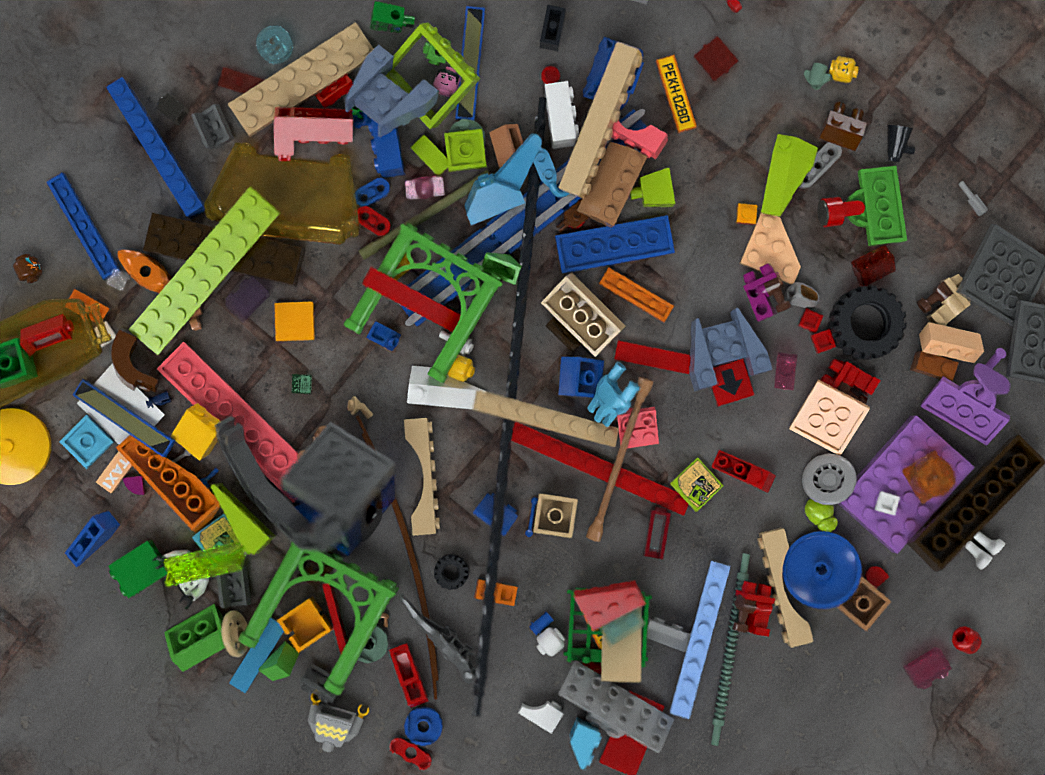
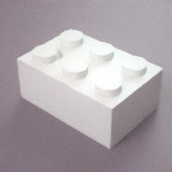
(561, 114)

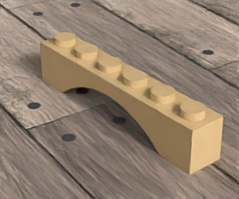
(424, 517)
(775, 547)

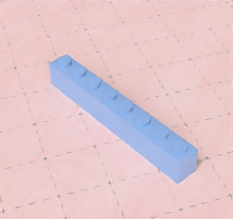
(699, 639)

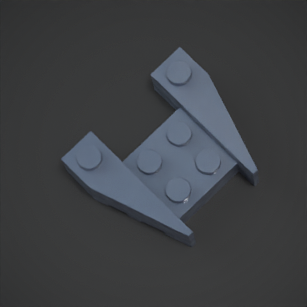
(384, 99)
(724, 345)

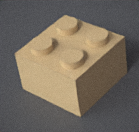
(555, 515)

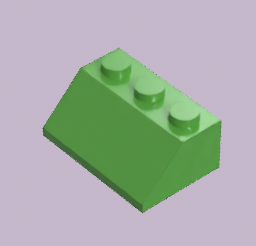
(196, 638)

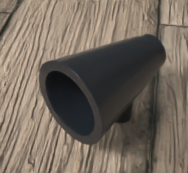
(897, 140)

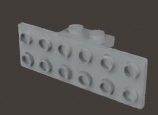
(615, 708)

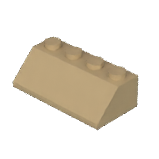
(583, 314)

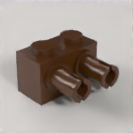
(843, 129)

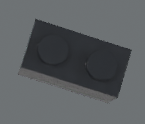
(552, 27)

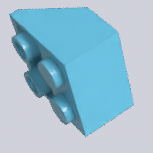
(583, 740)

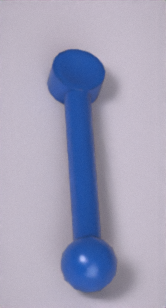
(529, 532)

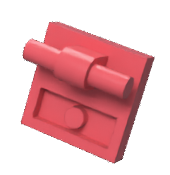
(645, 429)

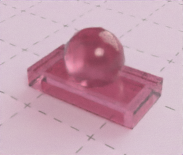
(424, 187)
(785, 371)

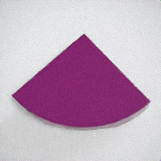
(135, 484)

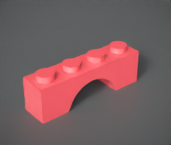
(648, 140)

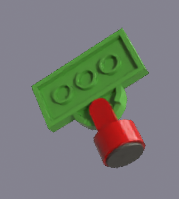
(873, 206)

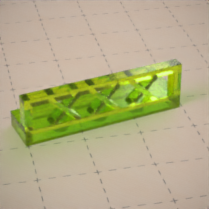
(204, 564)

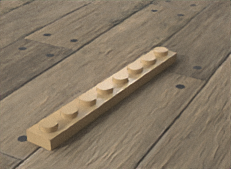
(545, 418)

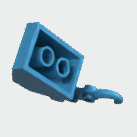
(501, 190)

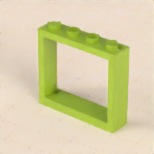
(454, 58)

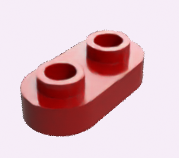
(373, 221)

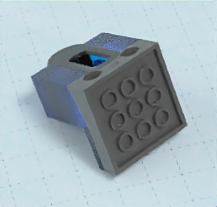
(343, 478)

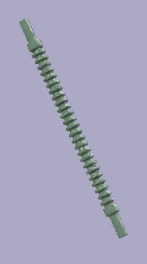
(718, 720)

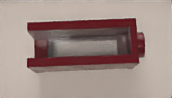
(656, 533)

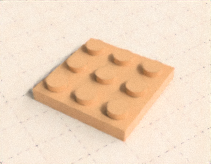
(829, 417)

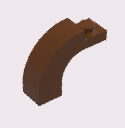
(121, 353)

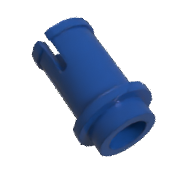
(541, 623)

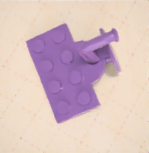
(968, 409)

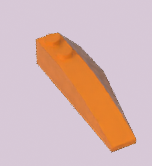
(173, 483)

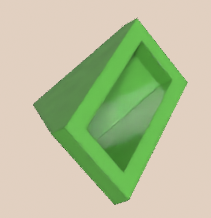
(502, 265)
(280, 662)

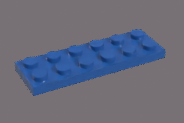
(614, 245)

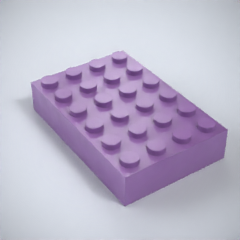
(884, 474)

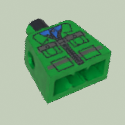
(383, 17)

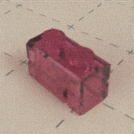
(927, 668)

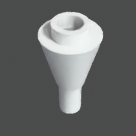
(467, 348)

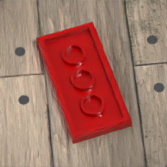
(625, 752)

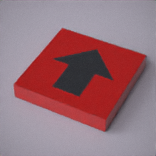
(732, 383)

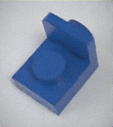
(384, 336)

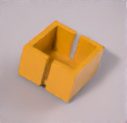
(306, 624)

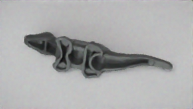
(446, 641)

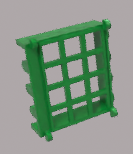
(589, 655)

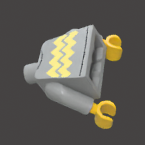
(334, 725)

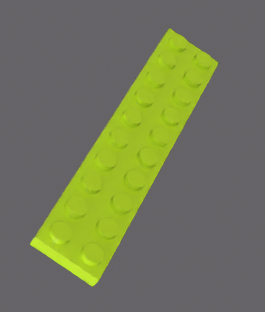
(204, 270)

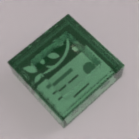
(301, 384)

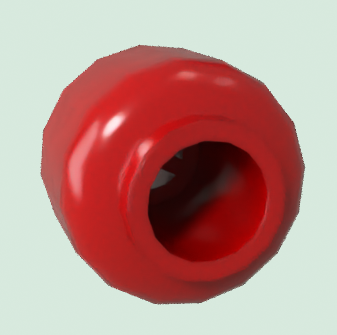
(966, 640)

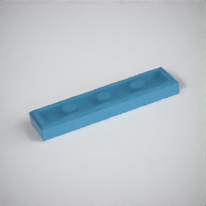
(257, 656)

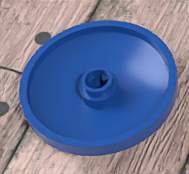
(822, 570)

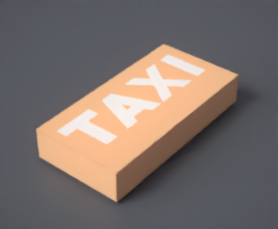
(114, 473)

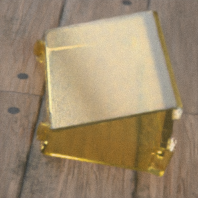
(312, 196)

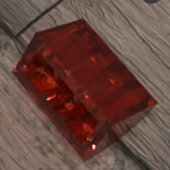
(873, 266)

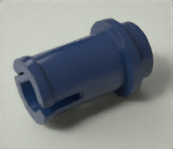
(159, 399)

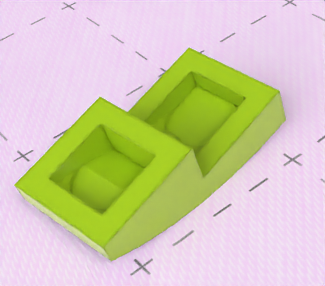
(430, 155)

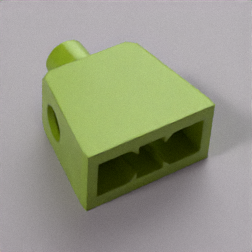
(655, 190)

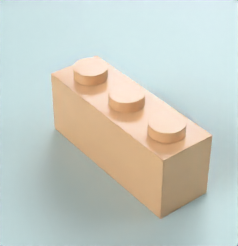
(951, 342)

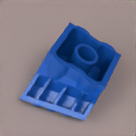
(599, 66)

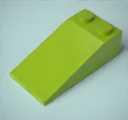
(246, 526)

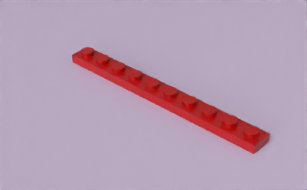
(598, 468)

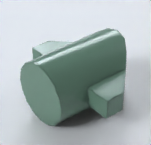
(817, 76)

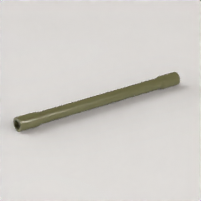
(375, 246)

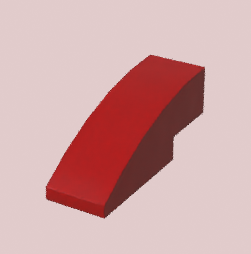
(408, 675)

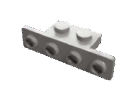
(668, 635)

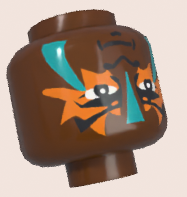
(27, 268)

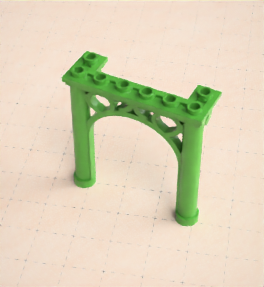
(467, 319)
(363, 628)

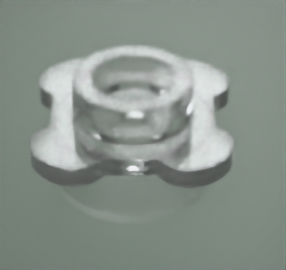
(120, 285)

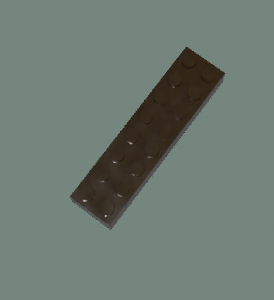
(264, 260)
(976, 503)

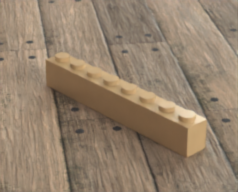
(600, 120)

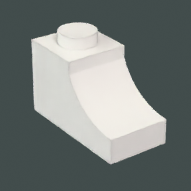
(545, 716)

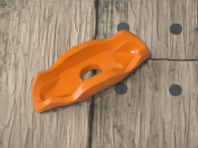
(135, 260)

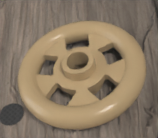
(231, 633)

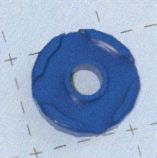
(426, 737)

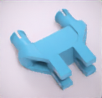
(610, 397)

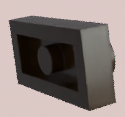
(563, 334)

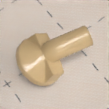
(355, 405)

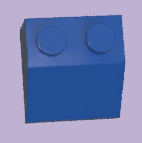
(580, 376)
(485, 512)

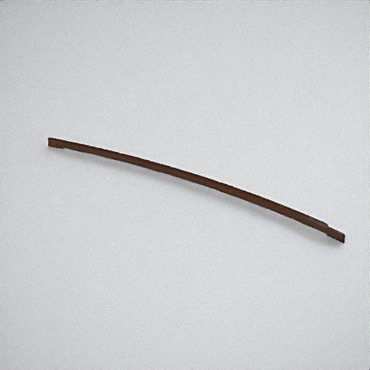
(415, 570)

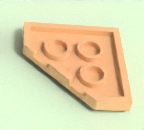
(771, 245)

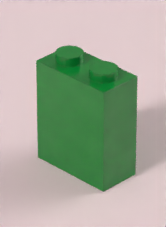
(136, 570)

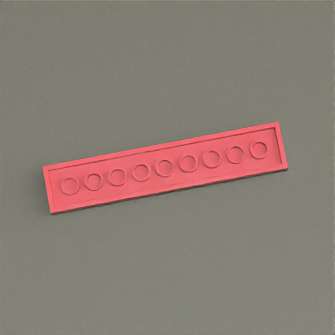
(204, 386)

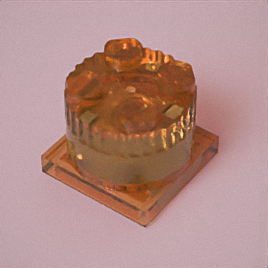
(930, 477)

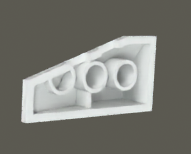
(431, 392)

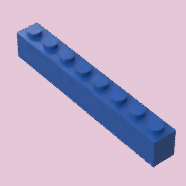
(156, 148)

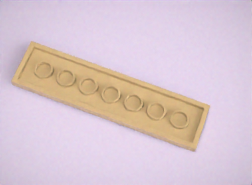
(302, 79)

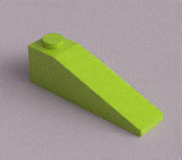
(788, 167)

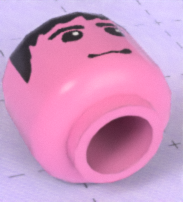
(446, 81)

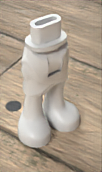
(992, 546)

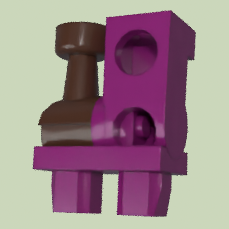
(761, 289)

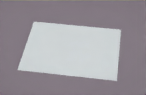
(131, 399)

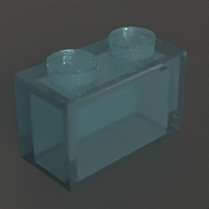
(622, 627)

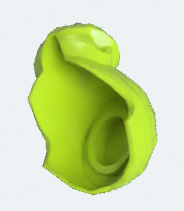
(821, 515)

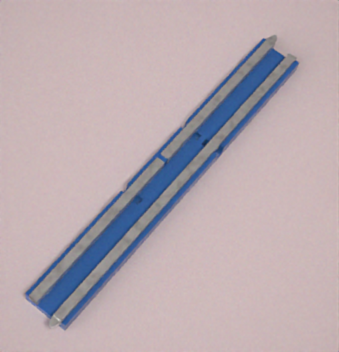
(503, 233)

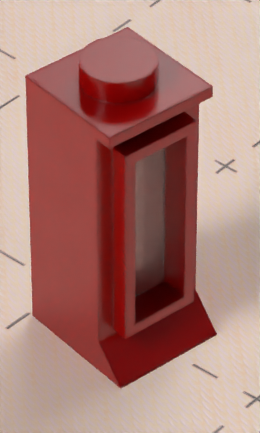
(46, 334)

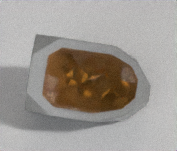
(801, 295)

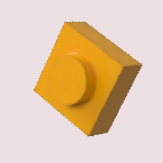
(746, 214)

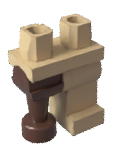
(951, 301)

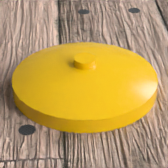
(23, 446)

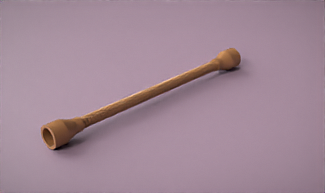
(595, 530)

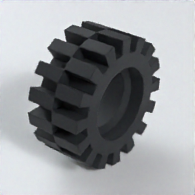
(451, 560)

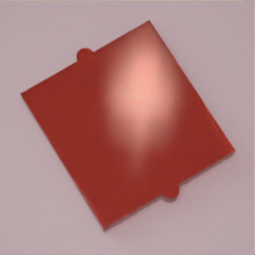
(715, 58)

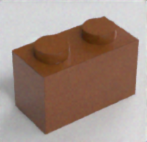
(934, 365)

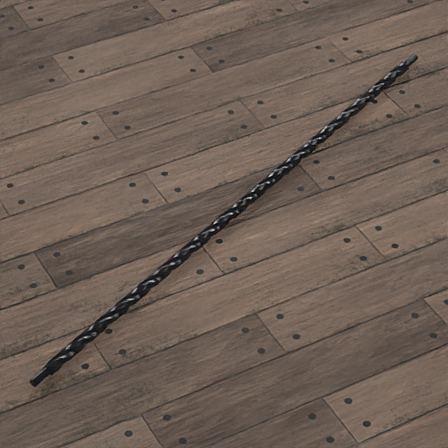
(507, 428)

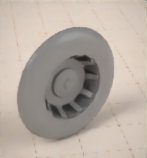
(829, 479)

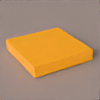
(294, 321)

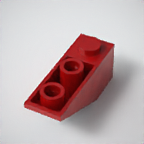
(743, 471)

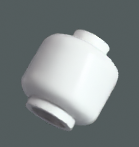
(550, 641)

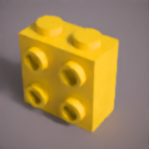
(196, 431)

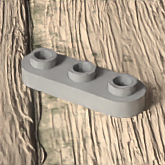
(825, 161)

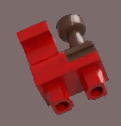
(848, 377)
(753, 608)

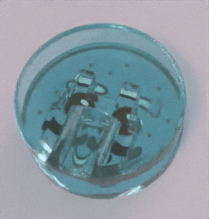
(274, 44)

